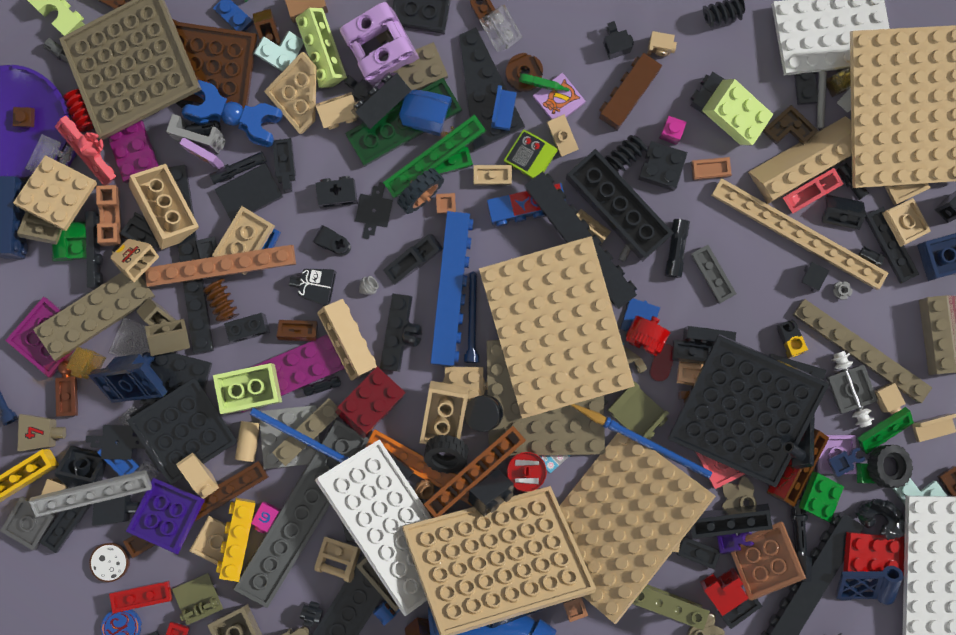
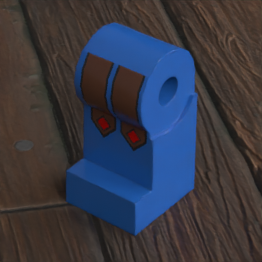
(385, 612)

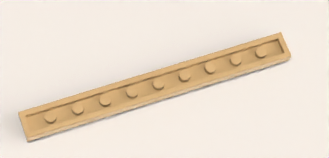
(799, 234)

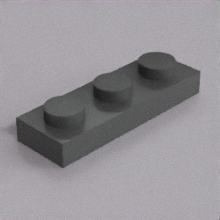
(713, 274)

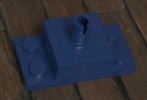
(129, 379)

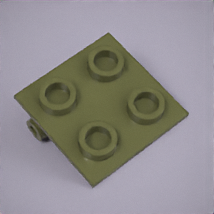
(197, 599)

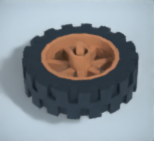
(420, 191)

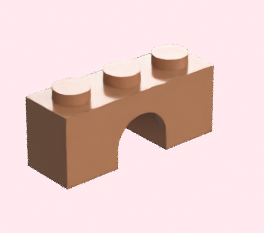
(110, 216)

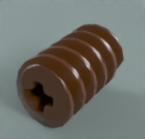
(220, 301)

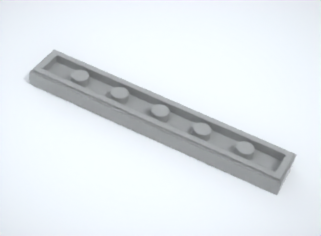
(90, 493)

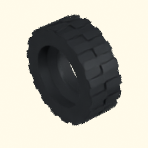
(450, 445)
(903, 466)

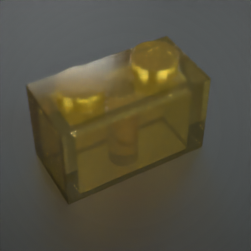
(84, 361)

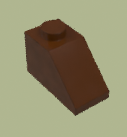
(266, 26)

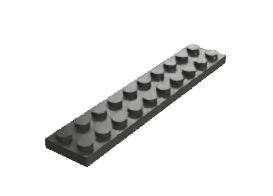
(295, 520)

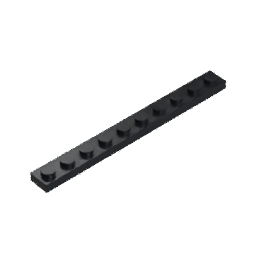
(194, 295)

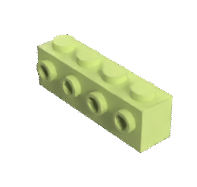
(321, 47)

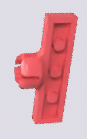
(87, 148)

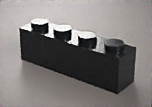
(732, 521)

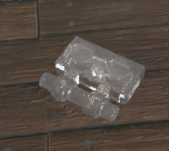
(50, 148)

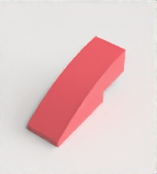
(813, 190)

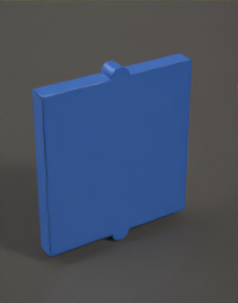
(638, 308)

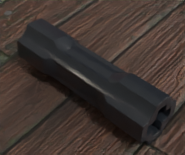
(677, 248)

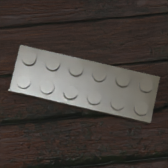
(92, 314)

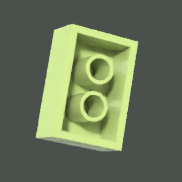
(737, 112)
(247, 388)

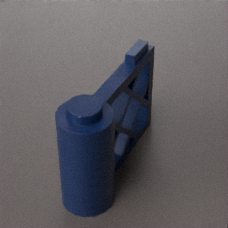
(883, 587)

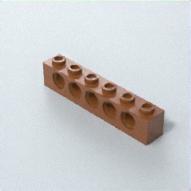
(474, 472)

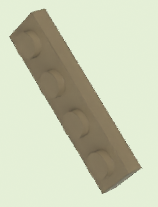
(310, 427)

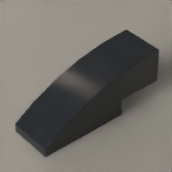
(413, 259)

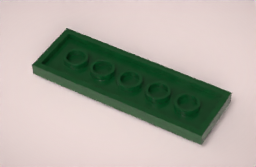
(389, 132)

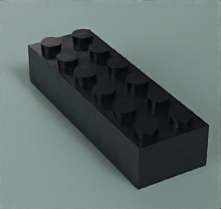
(619, 205)

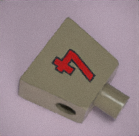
(38, 432)

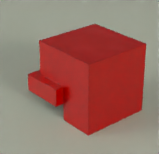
(725, 591)

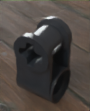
(330, 239)

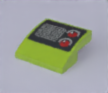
(530, 154)

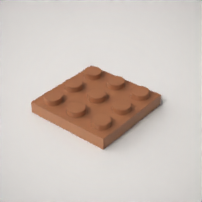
(768, 563)

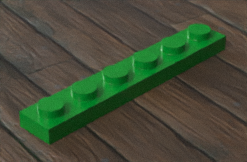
(435, 155)

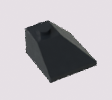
(80, 467)

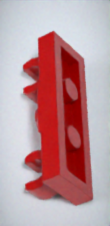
(140, 597)

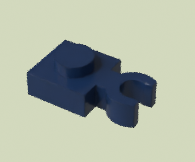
(843, 463)

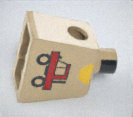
(133, 258)

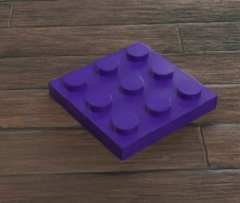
(165, 516)

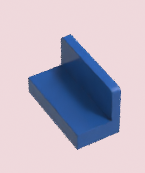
(503, 109)

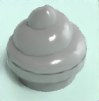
(368, 285)

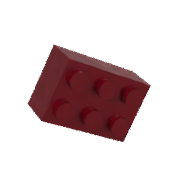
(370, 402)

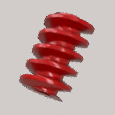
(78, 110)

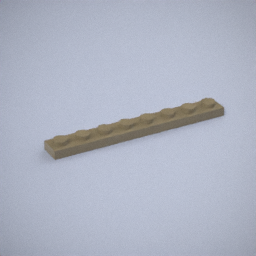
(862, 351)

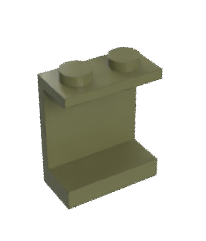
(638, 412)

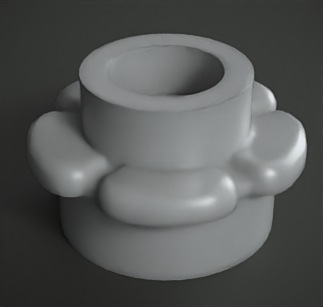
(837, 290)

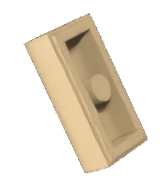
(247, 441)

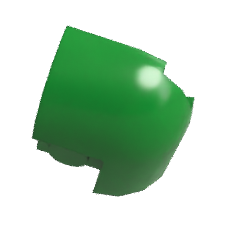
(71, 243)

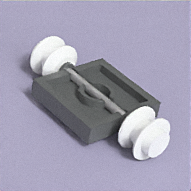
(852, 389)

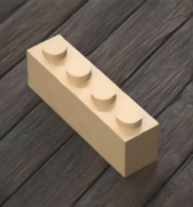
(347, 339)

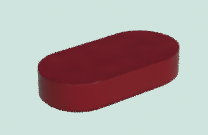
(662, 364)

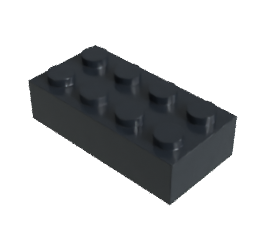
(705, 335)

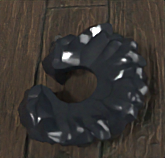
(888, 510)

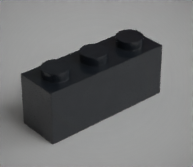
(380, 99)

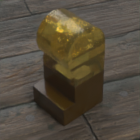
(839, 83)

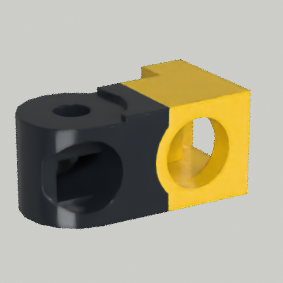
(791, 338)

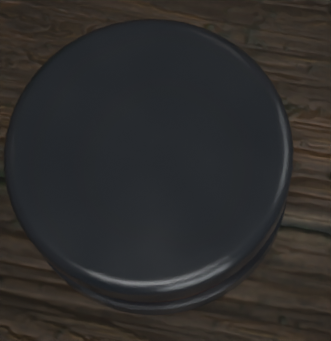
(483, 413)

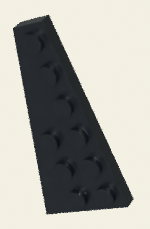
(481, 88)

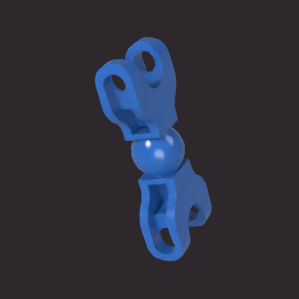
(233, 114)

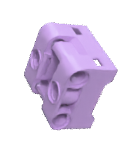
(370, 25)

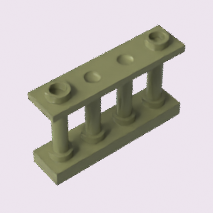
(672, 606)

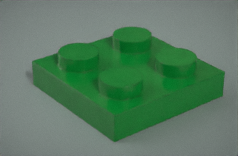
(821, 496)

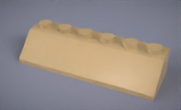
(804, 161)

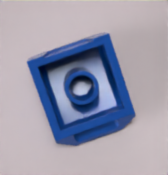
(425, 111)

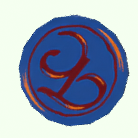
(121, 623)

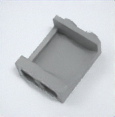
(212, 143)

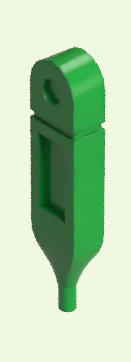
(541, 82)

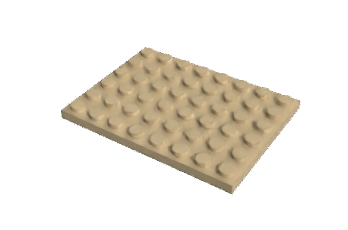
(903, 106)
(556, 327)
(630, 520)
(497, 563)

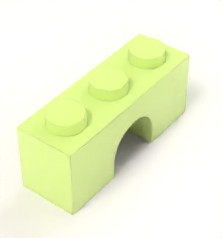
(66, 20)

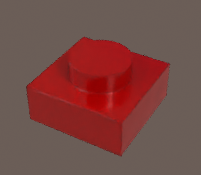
(177, 629)

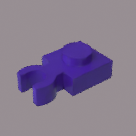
(732, 542)

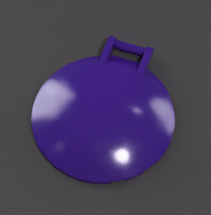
(27, 88)

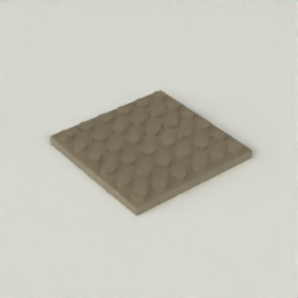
(129, 65)
(549, 433)

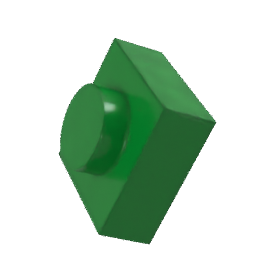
(863, 474)

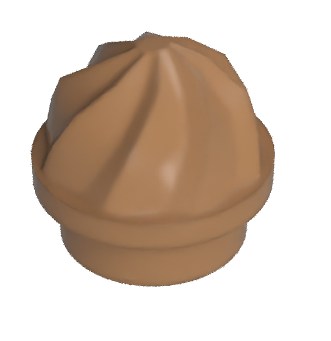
(424, 489)

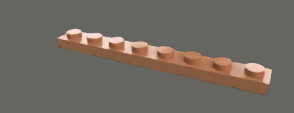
(220, 266)

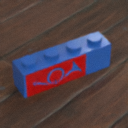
(514, 207)

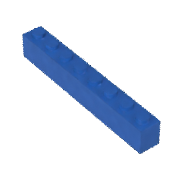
(450, 289)

